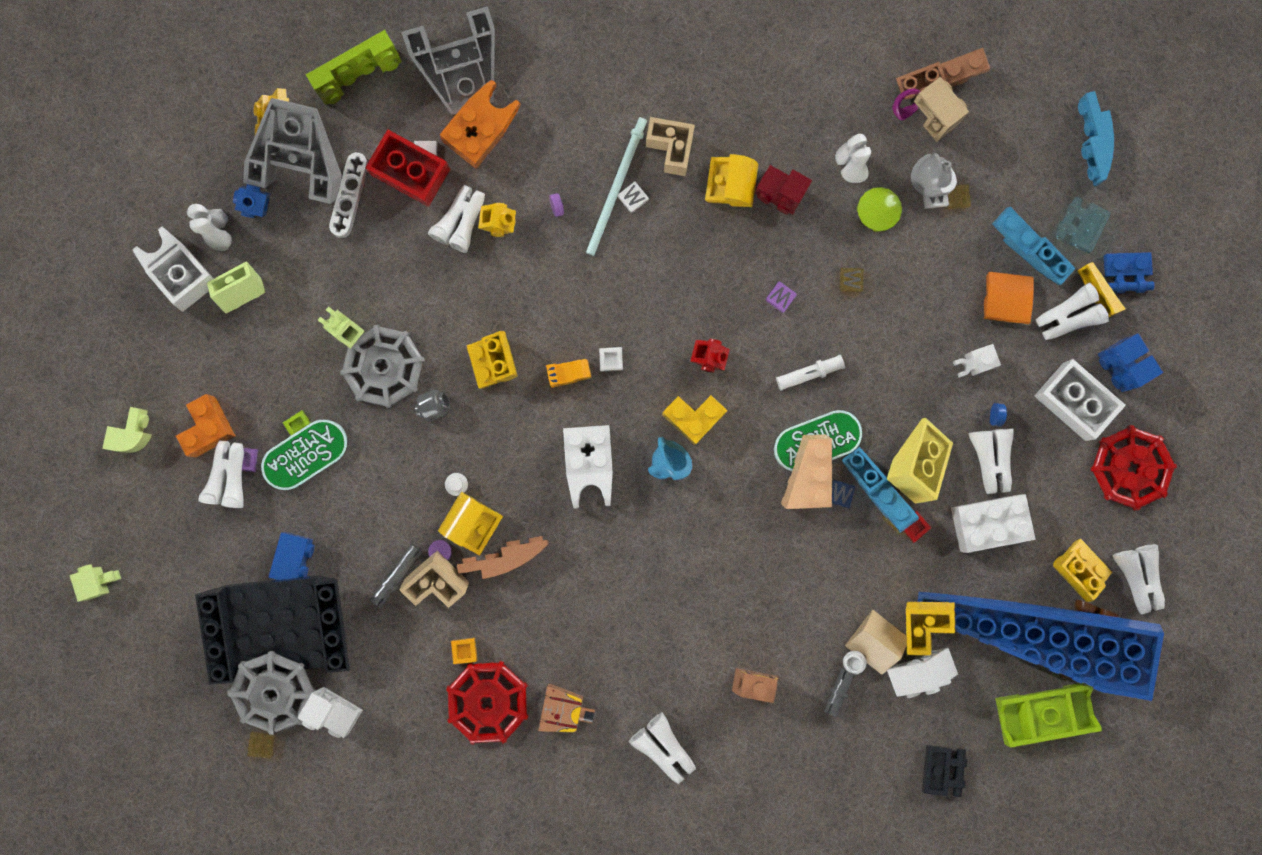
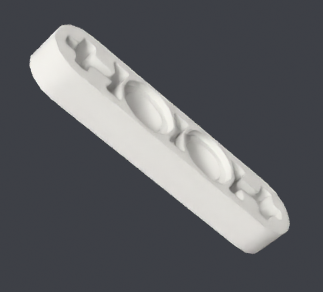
(348, 195)

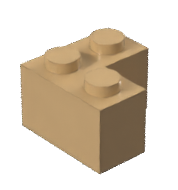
(941, 108)
(673, 138)
(435, 576)

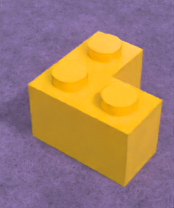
(694, 423)
(925, 619)

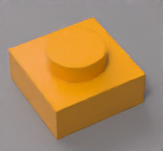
(464, 650)

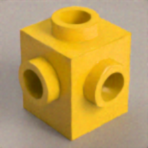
(497, 219)

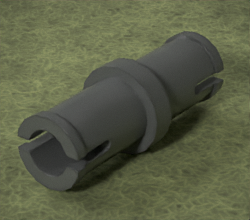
(839, 692)

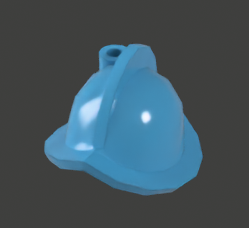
(670, 461)

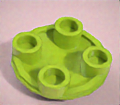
(879, 209)

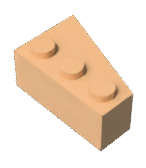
(812, 475)

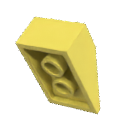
(921, 463)

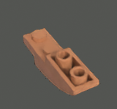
(953, 71)
(512, 557)

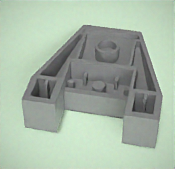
(457, 67)
(295, 140)

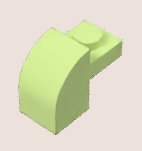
(132, 437)

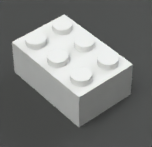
(1079, 400)
(993, 523)

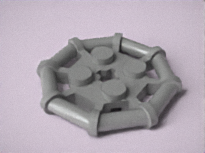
(389, 377)
(266, 680)

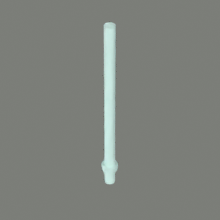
(637, 134)

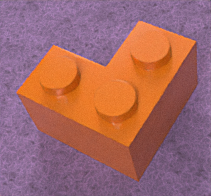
(209, 427)

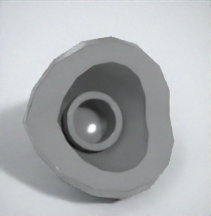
(933, 176)

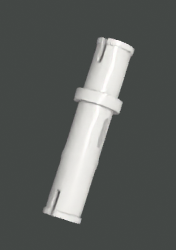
(805, 374)

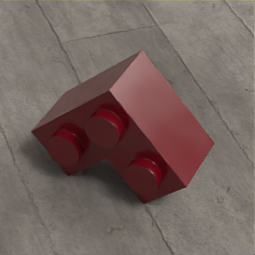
(783, 189)

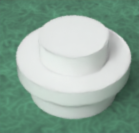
(456, 483)
(854, 662)

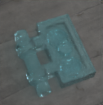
(1089, 228)

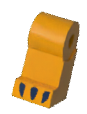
(568, 372)

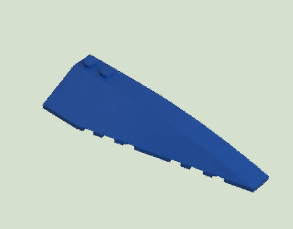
(1090, 648)

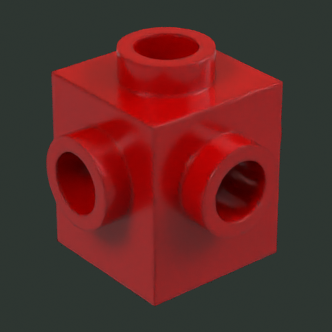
(710, 355)

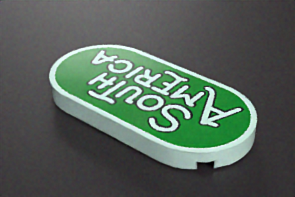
(838, 425)
(304, 454)

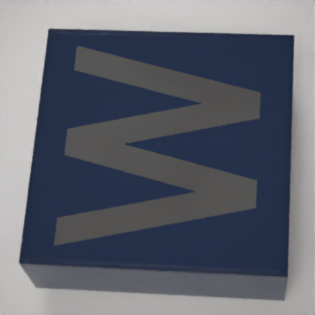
(842, 493)

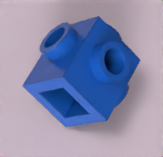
(259, 198)

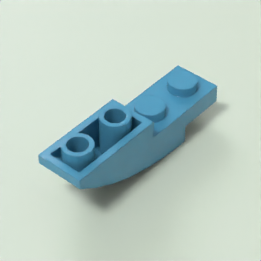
(1100, 145)
(1031, 247)
(879, 489)

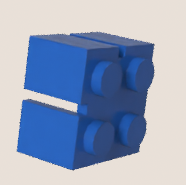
(1121, 365)

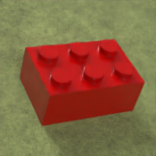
(408, 168)

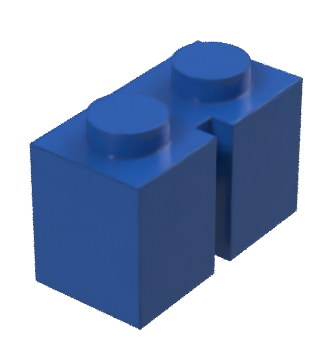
(291, 556)

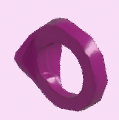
(906, 112)

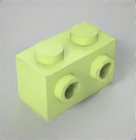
(236, 287)

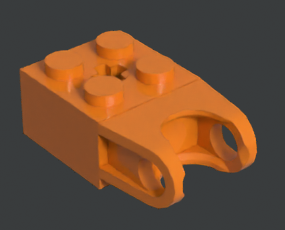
(483, 119)

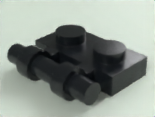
(937, 771)

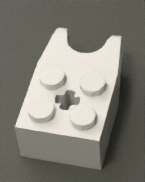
(175, 271)
(590, 470)

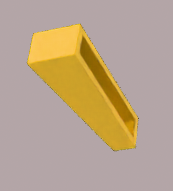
(1107, 297)

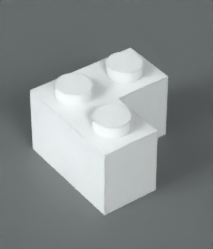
(923, 674)
(330, 711)

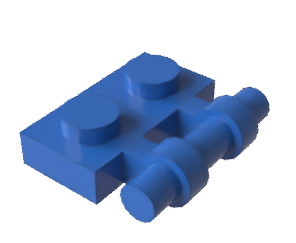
(1129, 265)

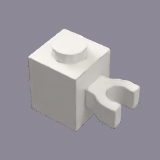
(979, 361)

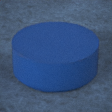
(998, 414)

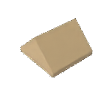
(878, 642)

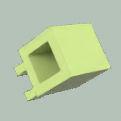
(342, 327)
(91, 582)

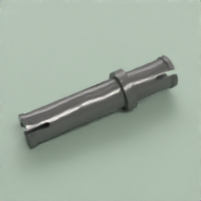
(395, 576)

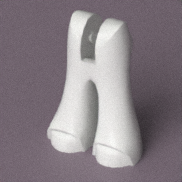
(855, 155)
(208, 225)
(445, 228)
(1092, 316)
(983, 445)
(226, 463)
(1141, 586)
(661, 730)

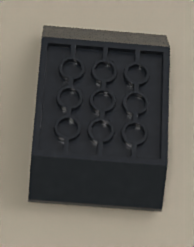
(288, 616)

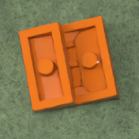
(1009, 297)

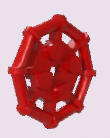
(1146, 471)
(500, 700)

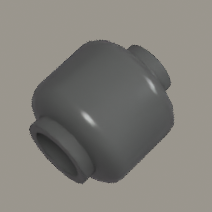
(432, 405)

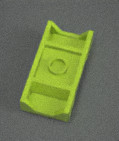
(351, 64)
(1047, 715)

